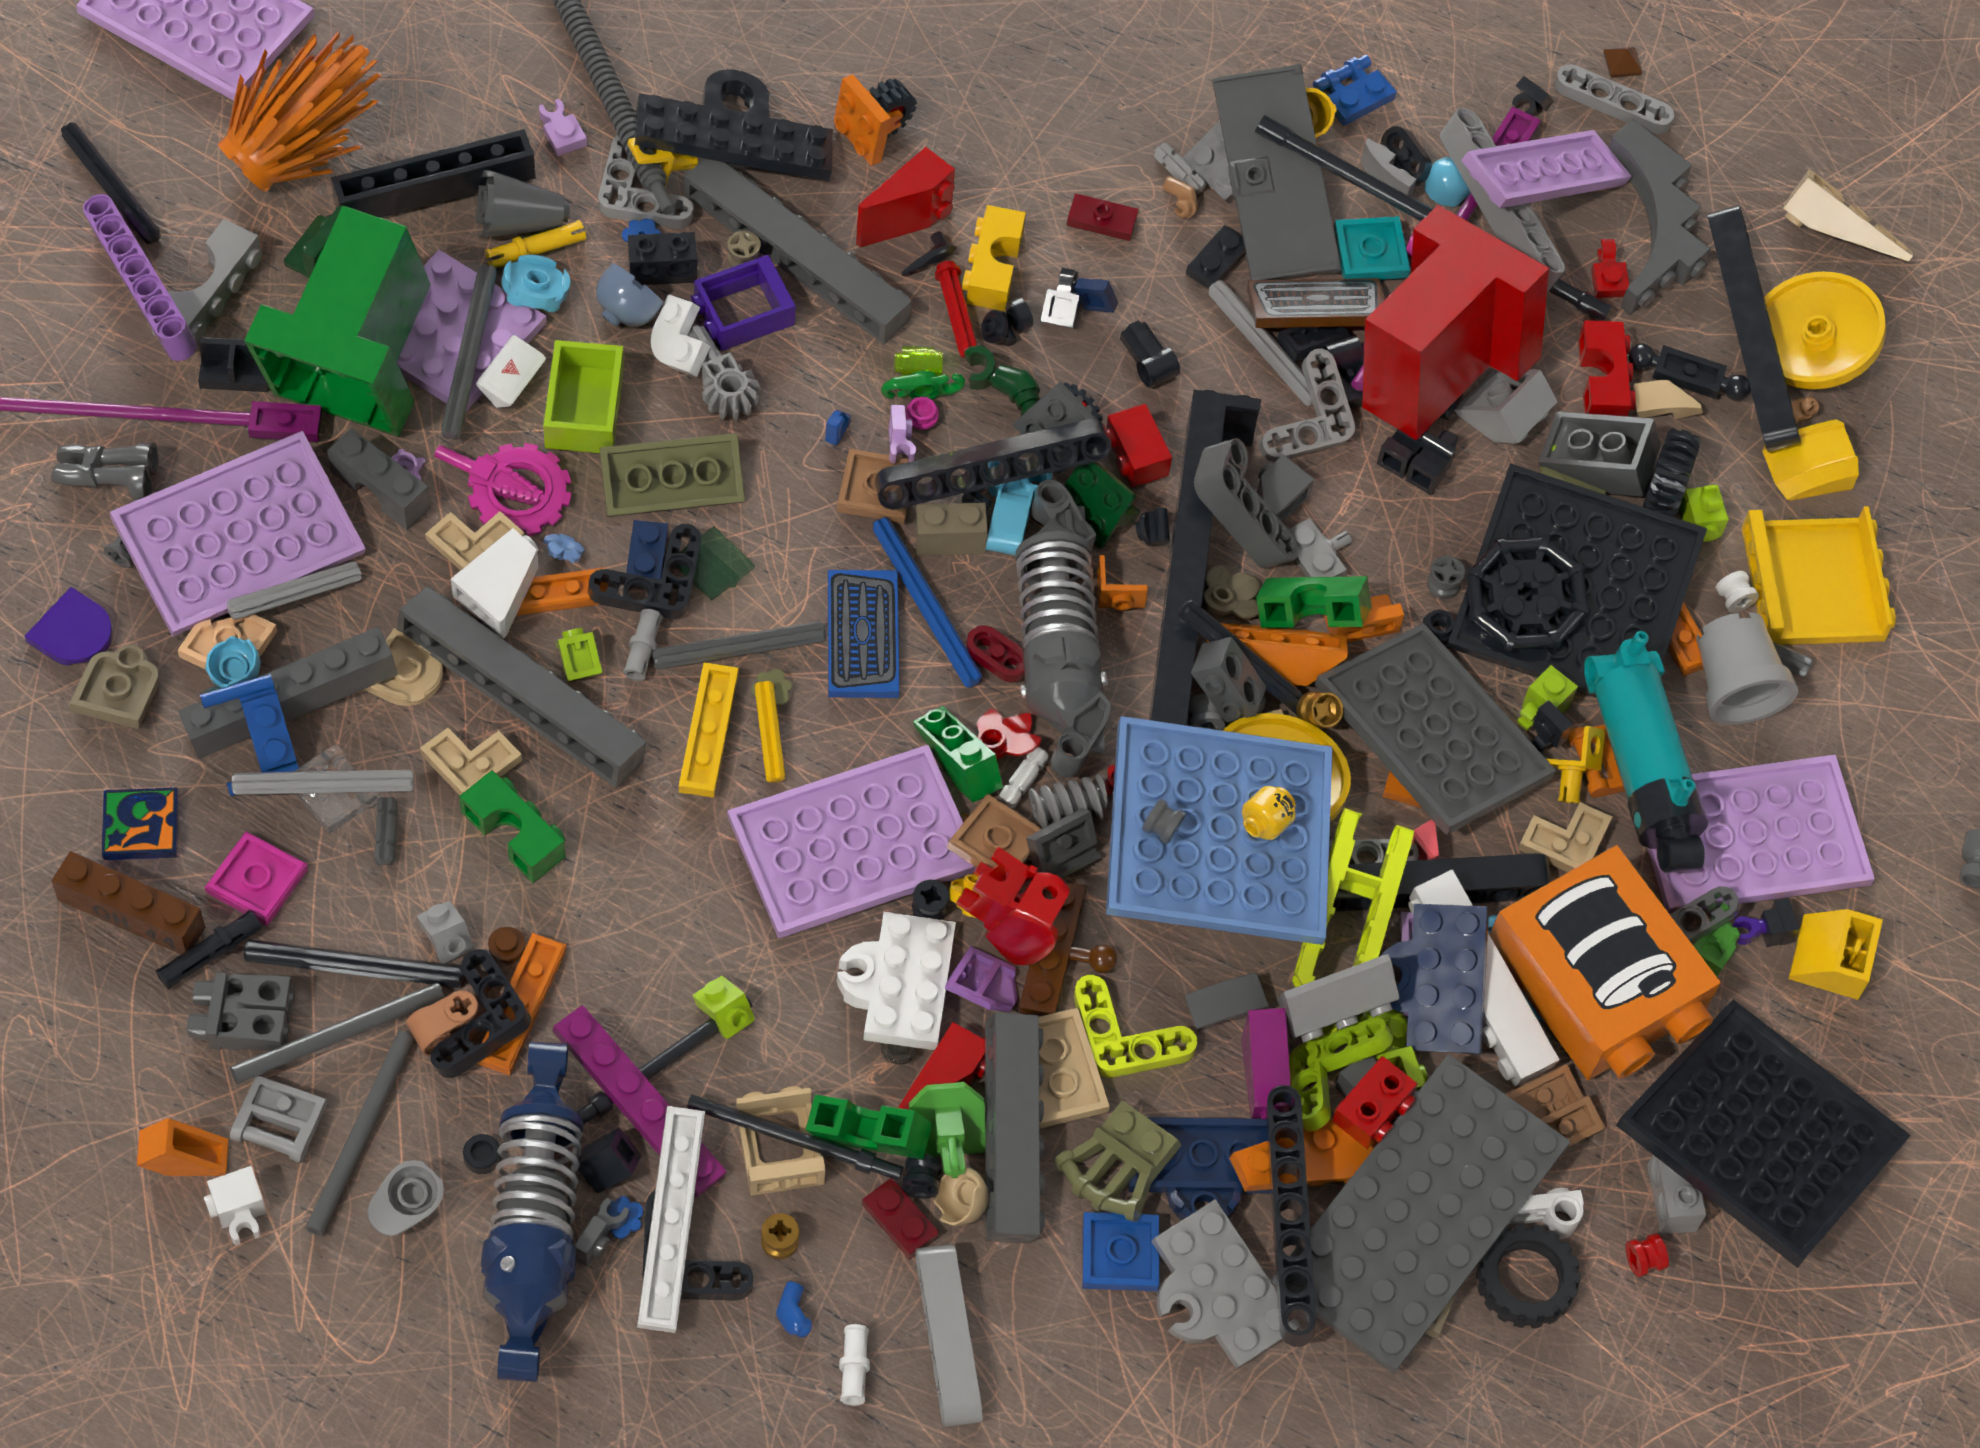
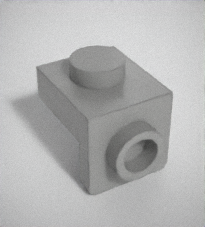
(446, 931)

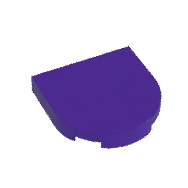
(72, 629)

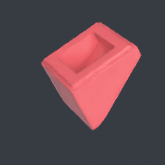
(1426, 841)

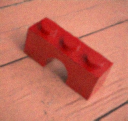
(1606, 348)

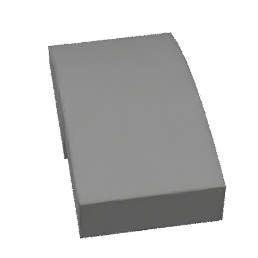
(1379, 162)

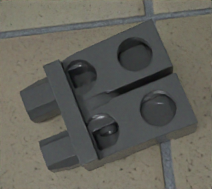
(243, 1011)

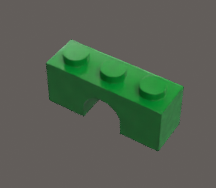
(1289, 599)
(496, 803)
(883, 1131)

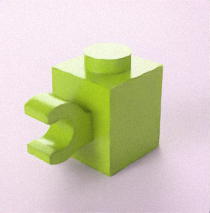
(1705, 508)
(1548, 686)

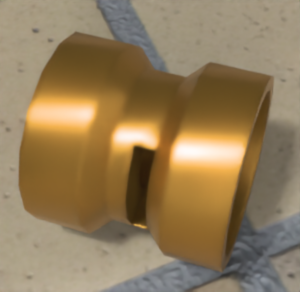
(1326, 705)

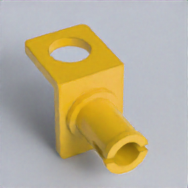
(669, 160)
(1572, 770)

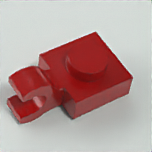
(1609, 276)

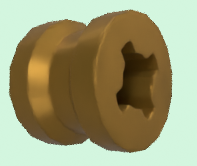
(780, 1245)

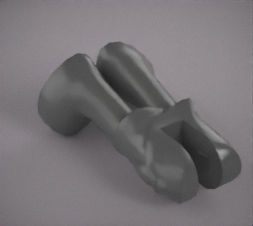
(84, 464)

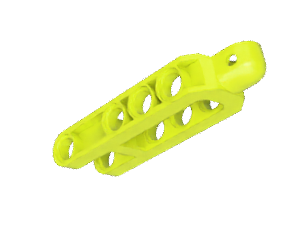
(1379, 889)

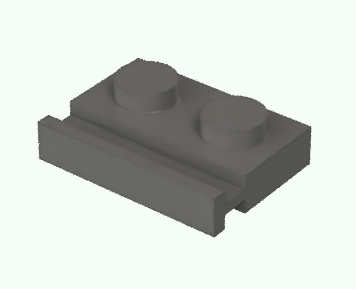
(1064, 845)

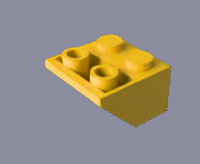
(1836, 951)

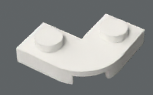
(670, 337)

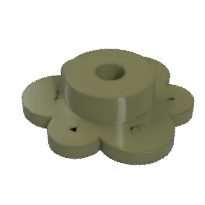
(781, 685)

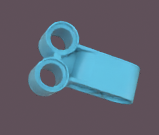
(1011, 512)

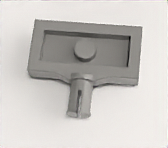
(1317, 553)

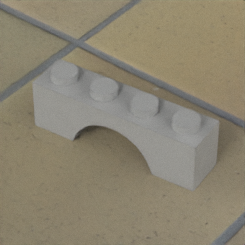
(232, 255)

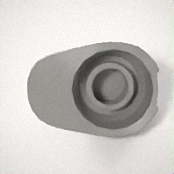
(405, 1198)

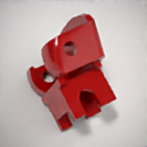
(1016, 922)

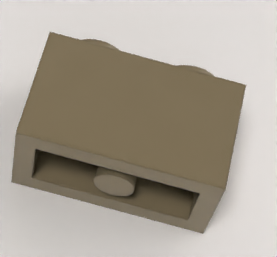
(950, 529)

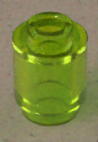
(918, 359)

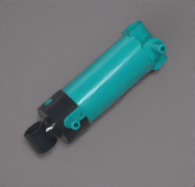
(1649, 753)

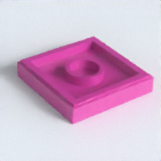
(256, 878)

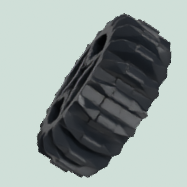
(1672, 472)

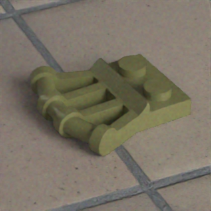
(1136, 1143)

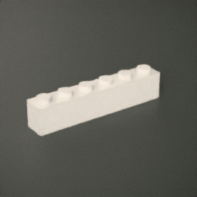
(1507, 1019)

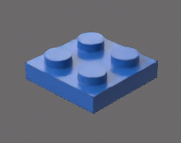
(1119, 1252)

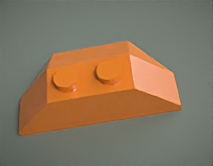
(1293, 652)

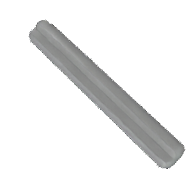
(294, 590)

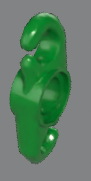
(923, 385)

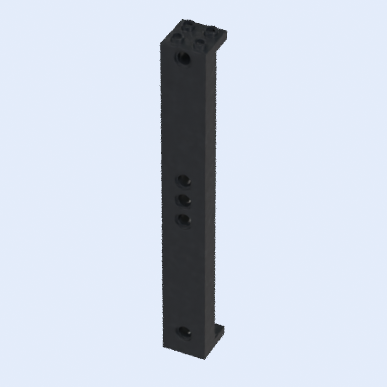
(1211, 420)

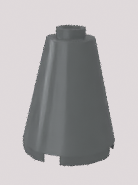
(517, 207)

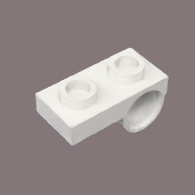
(1543, 1208)

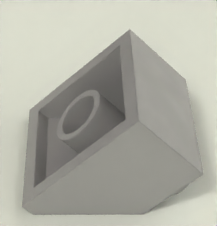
(1507, 408)

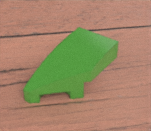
(1718, 945)

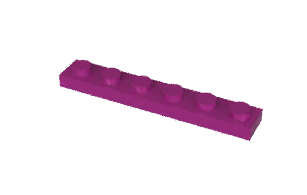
(627, 1087)

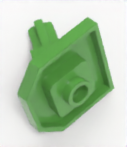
(956, 1120)

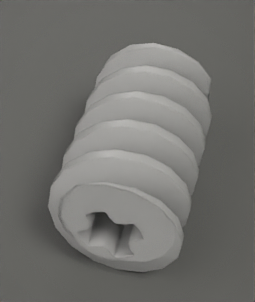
(1062, 802)

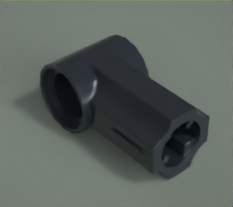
(1152, 360)

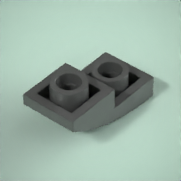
(1226, 1001)

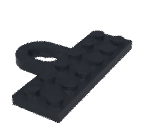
(731, 135)

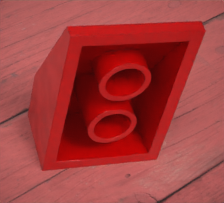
(907, 200)

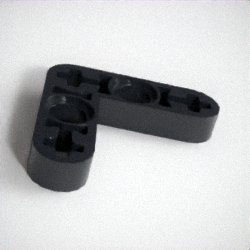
(657, 590)
(493, 1020)
(725, 1268)

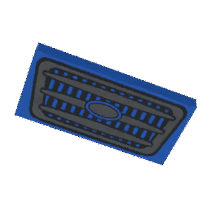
(863, 634)

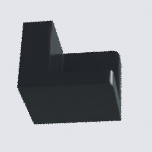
(608, 1160)

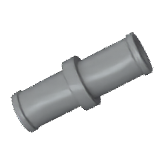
(642, 644)

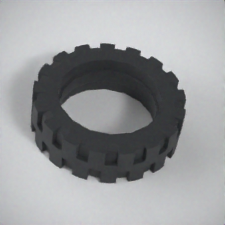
(1523, 1312)

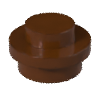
(506, 944)

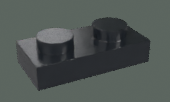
(1217, 257)

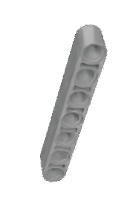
(1513, 224)

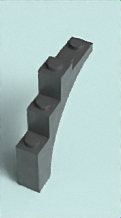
(1660, 181)

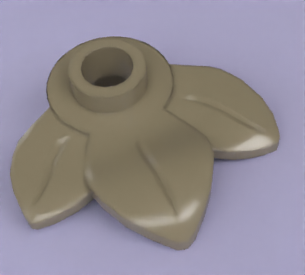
(1230, 593)

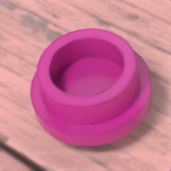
(922, 413)

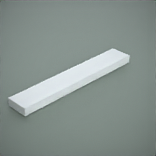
(671, 1219)

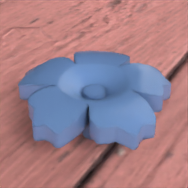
(563, 547)

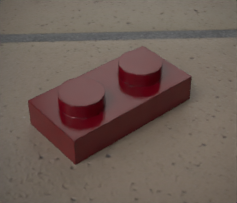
(900, 1218)

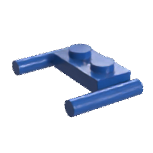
(263, 721)

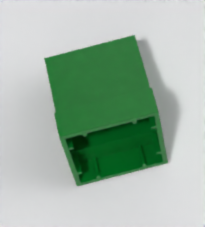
(348, 326)

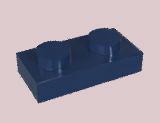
(647, 549)

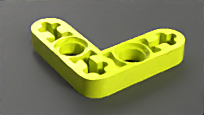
(1114, 1043)

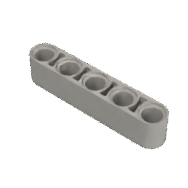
(949, 1335)

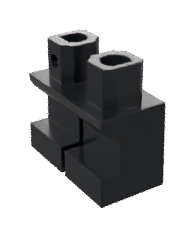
(1423, 458)

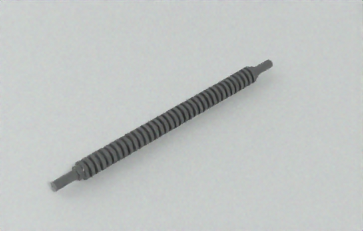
(611, 94)

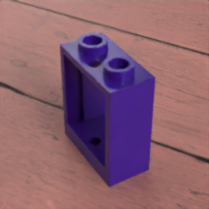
(738, 278)

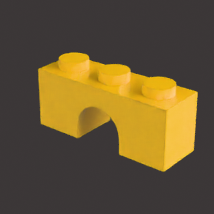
(999, 235)

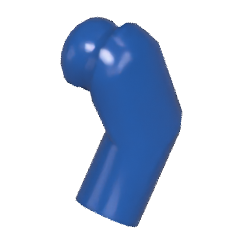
(790, 1314)

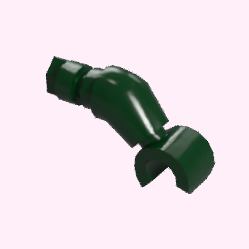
(1010, 381)

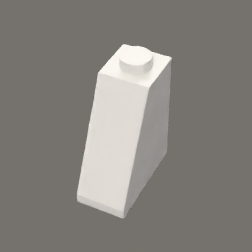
(498, 581)

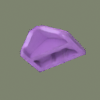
(984, 981)

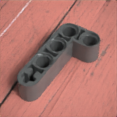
(1239, 507)

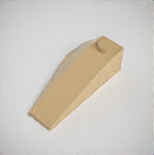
(1823, 210)

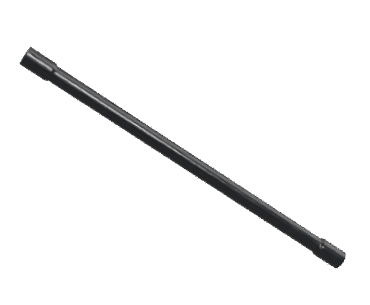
(1285, 137)

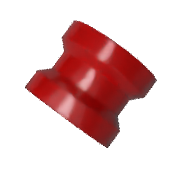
(1647, 1255)

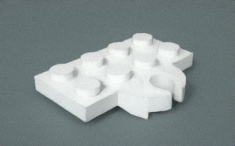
(901, 980)

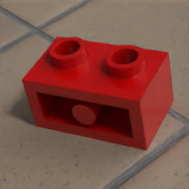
(1138, 445)
(1375, 1103)

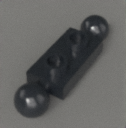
(1689, 372)

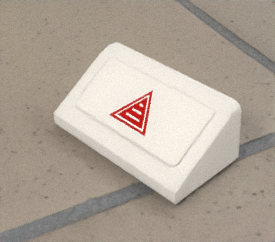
(510, 372)

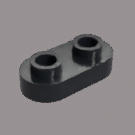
(1409, 155)

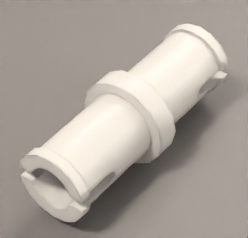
(854, 1364)

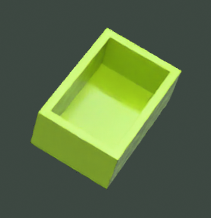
(583, 396)

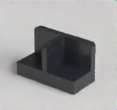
(229, 366)

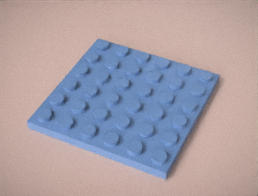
(1213, 867)

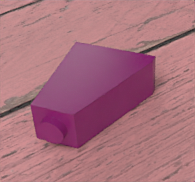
(1265, 1058)

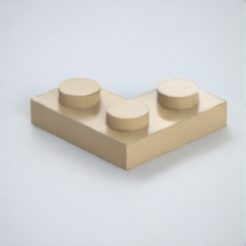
(461, 544)
(465, 767)
(1567, 847)

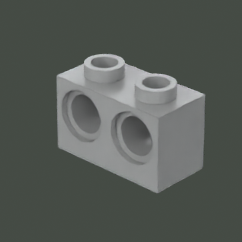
(1676, 1201)

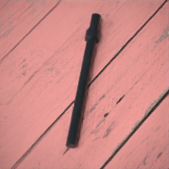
(601, 1104)
(863, 1160)

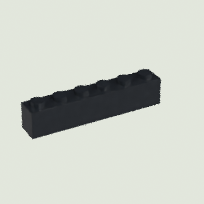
(434, 175)

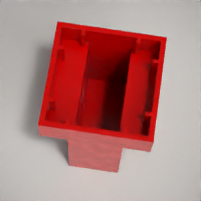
(1455, 315)

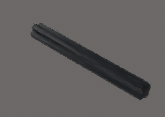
(110, 183)
(1213, 631)

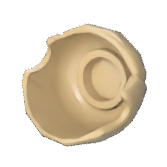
(962, 1198)

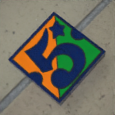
(140, 823)

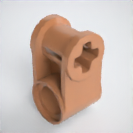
(442, 1019)

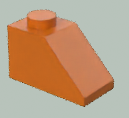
(181, 1150)

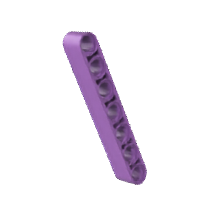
(140, 277)

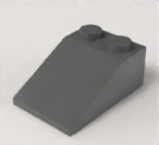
(1603, 450)

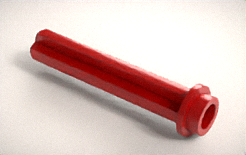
(948, 275)

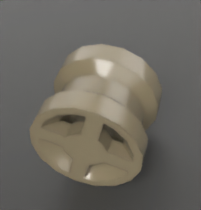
(742, 242)

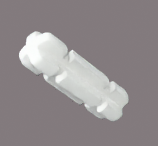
(1023, 777)

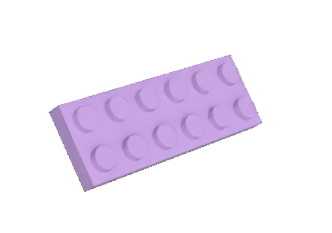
(1545, 168)

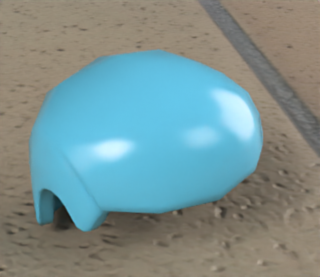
(1446, 183)
(233, 662)

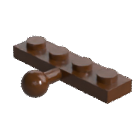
(1047, 976)

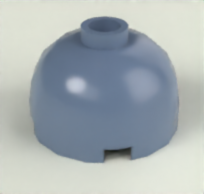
(625, 298)

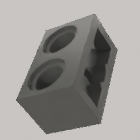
(1228, 679)

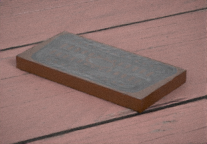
(1313, 302)

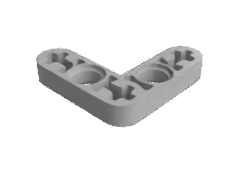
(630, 197)
(1319, 425)

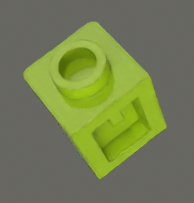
(578, 654)

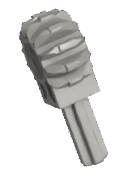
(724, 382)

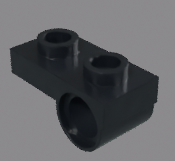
(1349, 359)

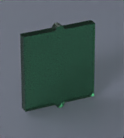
(718, 564)

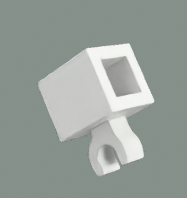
(236, 1202)

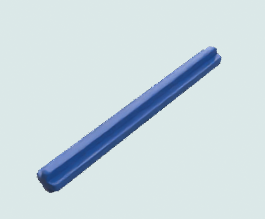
(927, 602)

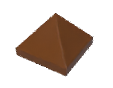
(1622, 62)

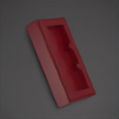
(1102, 217)

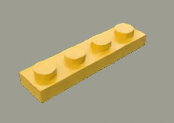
(708, 730)

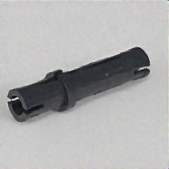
(221, 941)

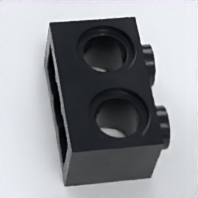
(663, 258)

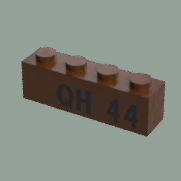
(128, 903)

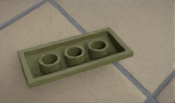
(672, 474)

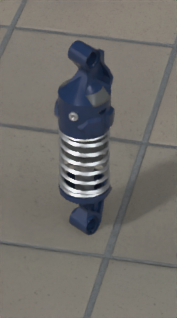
(531, 1242)

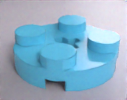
(522, 291)

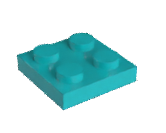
(1371, 248)

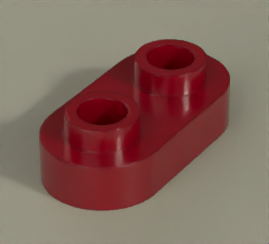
(1000, 653)

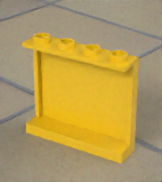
(1818, 579)

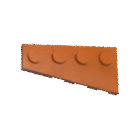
(1329, 1157)

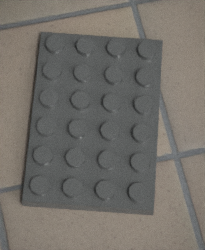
(1436, 728)

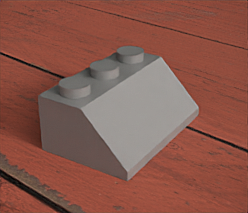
(1340, 998)

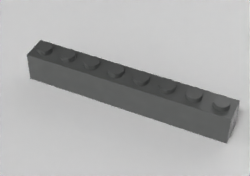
(799, 248)
(522, 686)

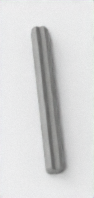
(1261, 340)
(322, 781)

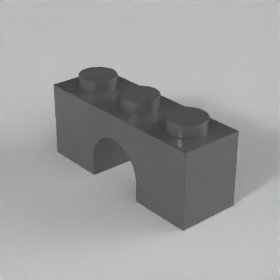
(398, 491)

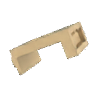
(784, 1174)

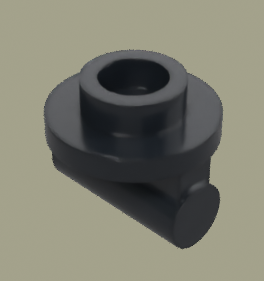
(997, 328)
(1154, 527)

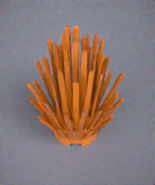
(291, 124)

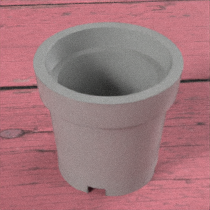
(1743, 671)

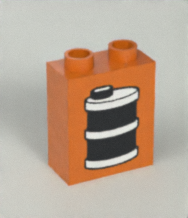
(1605, 965)

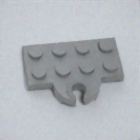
(1218, 1286)

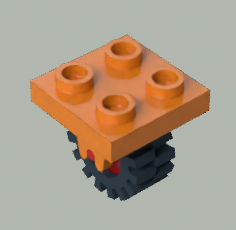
(872, 115)

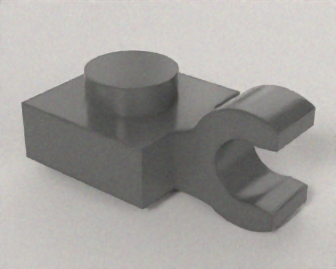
(595, 1238)

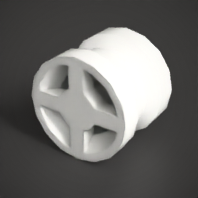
(1737, 591)

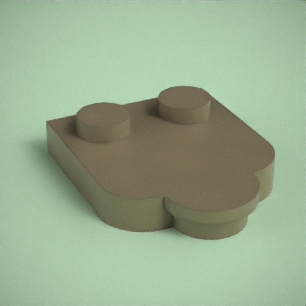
(117, 687)

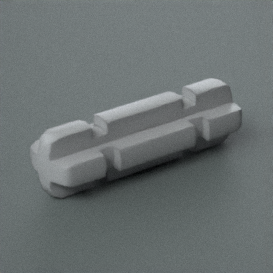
(1179, 167)

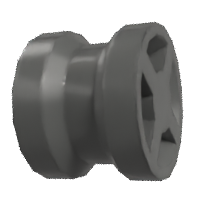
(1453, 573)
(1163, 821)

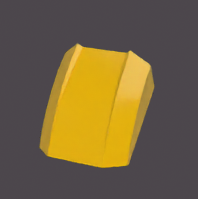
(1817, 465)

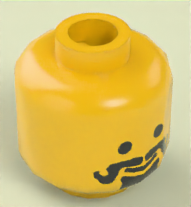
(1269, 812)

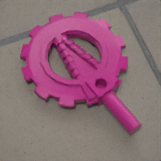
(496, 476)

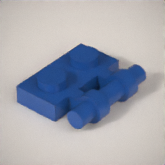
(1359, 97)

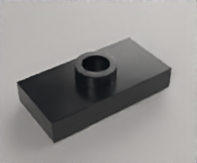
(1302, 340)

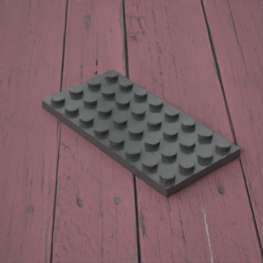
(1425, 1211)

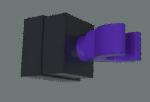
(1776, 925)

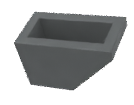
(1284, 486)

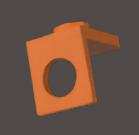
(1117, 595)

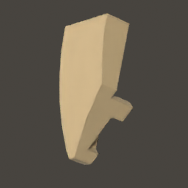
(1664, 397)

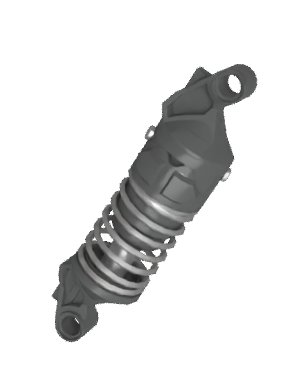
(1061, 632)

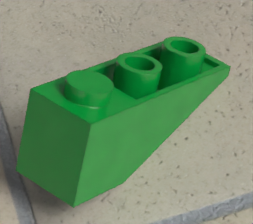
(960, 753)

